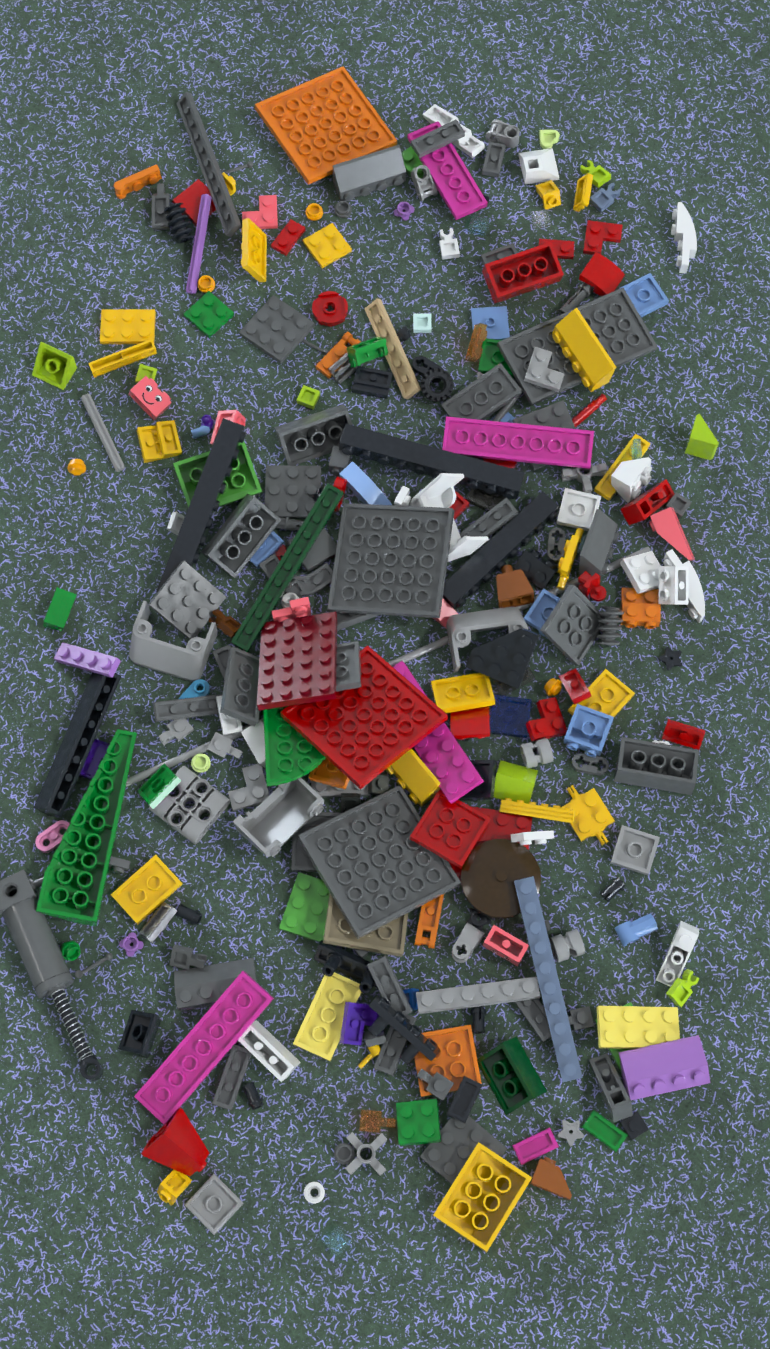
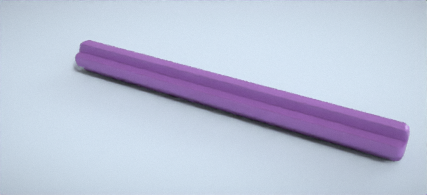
(198, 244)

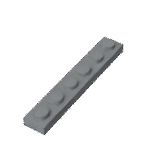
(477, 995)

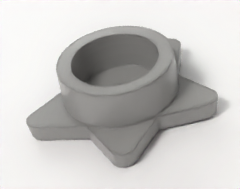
(564, 1133)

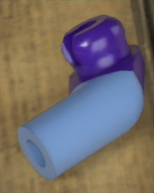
(205, 427)

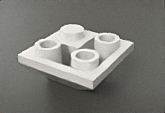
(538, 166)
(631, 477)

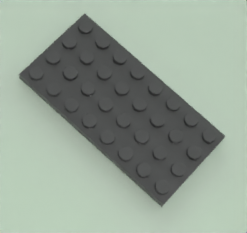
(611, 320)

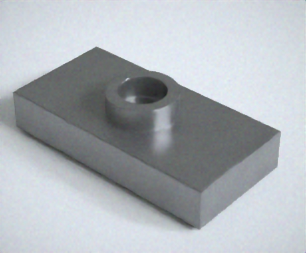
(158, 922)

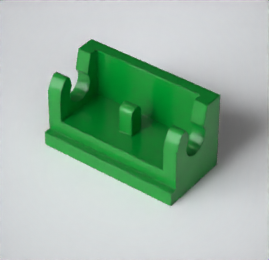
(367, 351)
(59, 609)

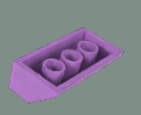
(664, 1067)

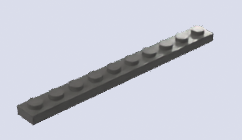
(208, 164)

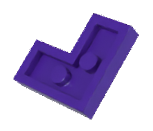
(354, 1019)

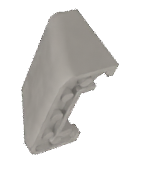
(280, 816)

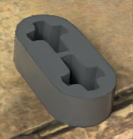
(560, 545)
(588, 769)

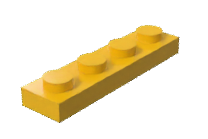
(604, 487)

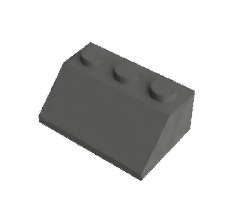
(598, 545)

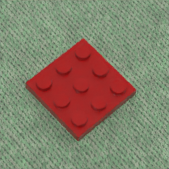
(450, 829)

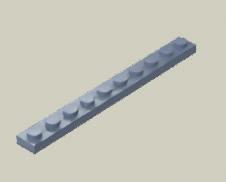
(548, 979)

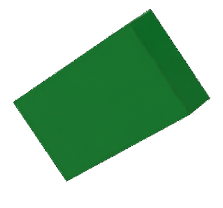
(604, 1131)

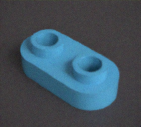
(192, 690)

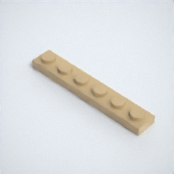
(396, 356)

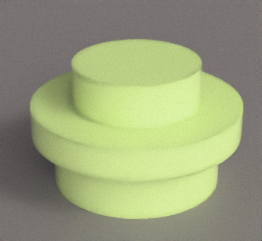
(200, 763)

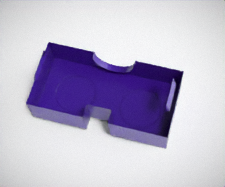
(94, 759)

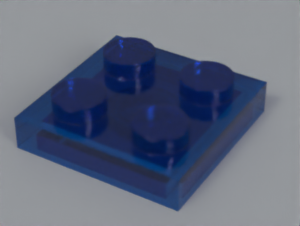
(510, 716)

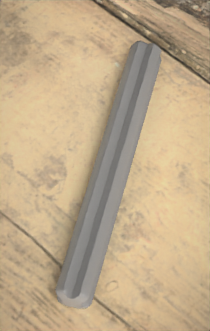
(103, 432)

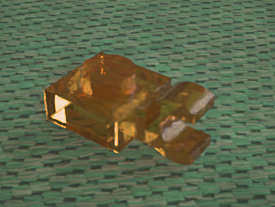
(372, 1121)

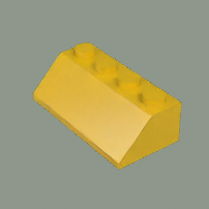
(583, 350)
(415, 778)

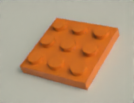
(454, 1059)

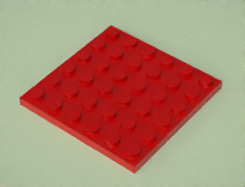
(368, 724)

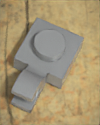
(177, 729)
(222, 745)

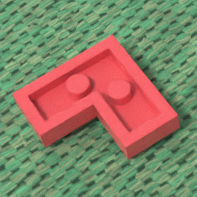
(267, 216)
(297, 608)

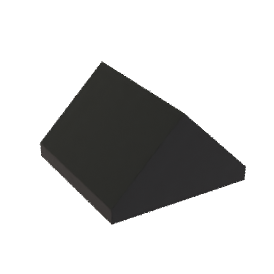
(140, 1033)

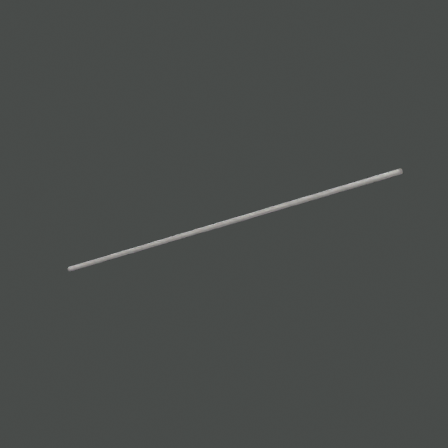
(407, 657)

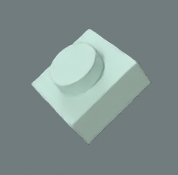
(422, 323)

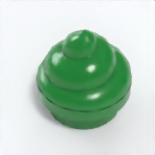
(70, 950)

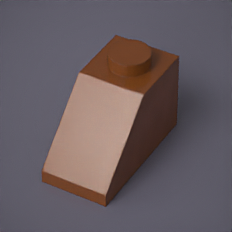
(550, 1178)

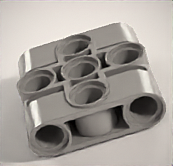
(208, 802)

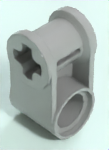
(503, 134)
(424, 183)
(467, 940)

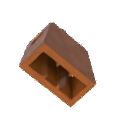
(513, 588)

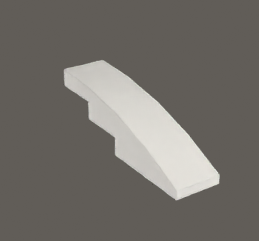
(467, 144)

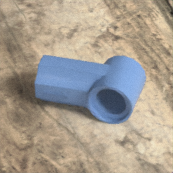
(638, 928)

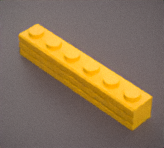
(122, 358)
(537, 811)

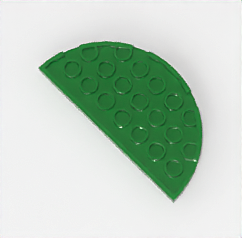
(286, 750)

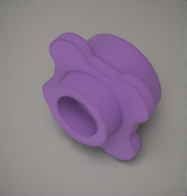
(404, 206)
(131, 938)

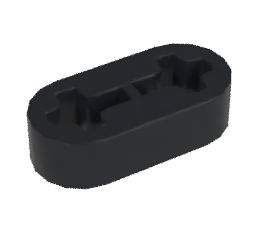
(428, 365)

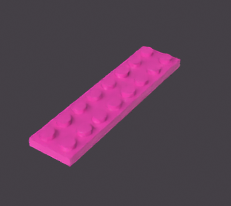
(518, 442)
(444, 755)
(204, 1047)

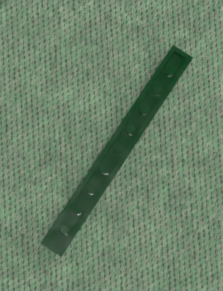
(287, 568)

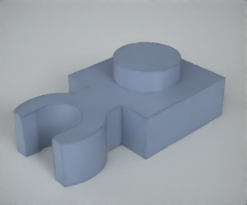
(603, 199)

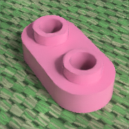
(53, 835)

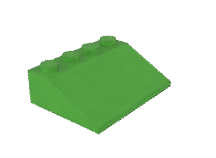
(241, 482)

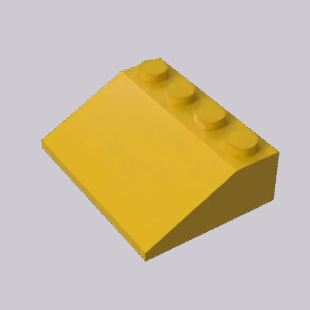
(482, 1197)

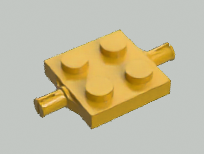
(566, 563)
(590, 815)

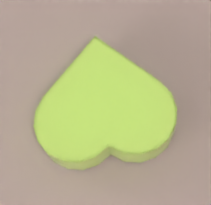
(548, 138)

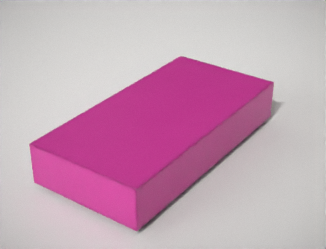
(535, 1146)

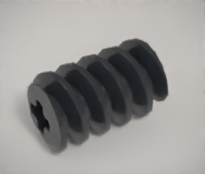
(177, 223)

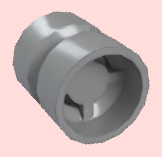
(543, 752)
(567, 945)

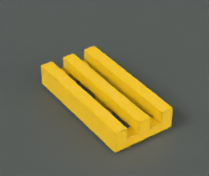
(583, 192)

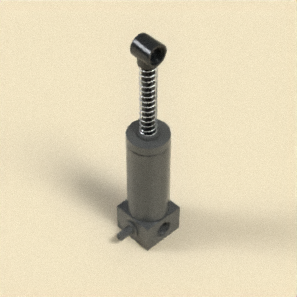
(42, 957)

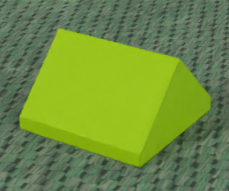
(54, 366)
(701, 440)
(514, 782)

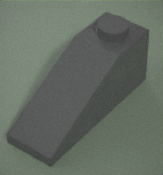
(611, 1088)

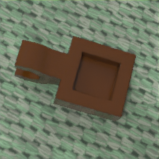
(227, 624)

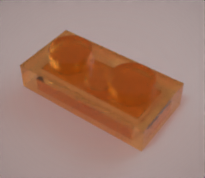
(478, 336)

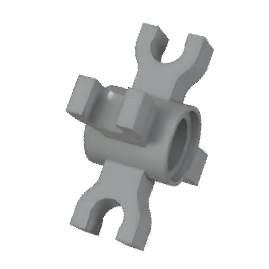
(598, 470)
(359, 1146)

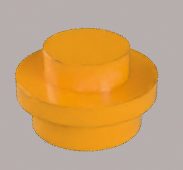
(314, 212)
(206, 284)
(76, 467)
(553, 687)

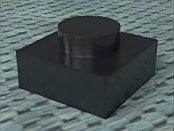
(634, 1126)

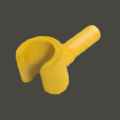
(374, 1051)

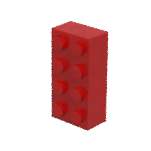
(522, 272)

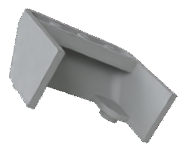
(462, 625)
(168, 658)

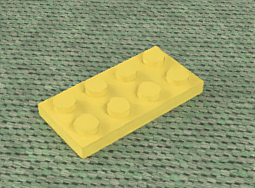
(324, 1019)
(636, 1026)

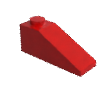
(647, 502)

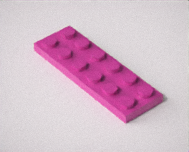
(451, 177)

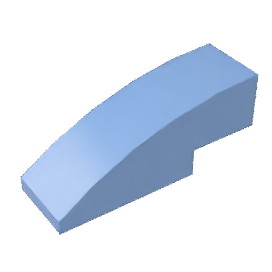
(363, 486)

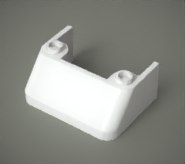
(442, 494)

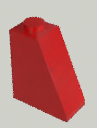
(178, 1145)

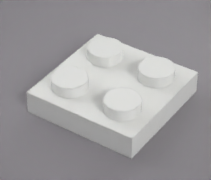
(578, 509)
(642, 571)

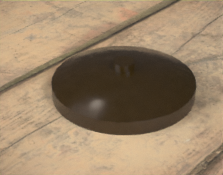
(491, 874)

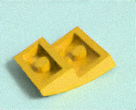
(159, 441)

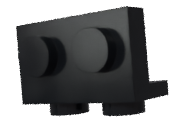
(536, 568)

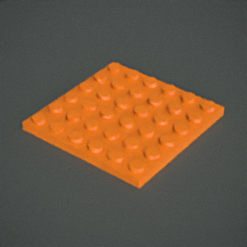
(325, 124)

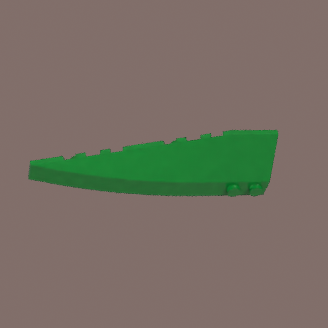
(80, 865)

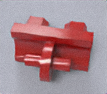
(591, 587)

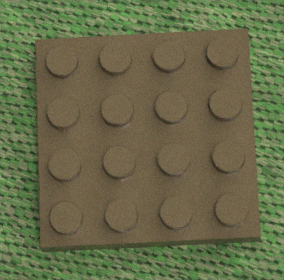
(385, 940)

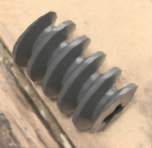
(610, 626)

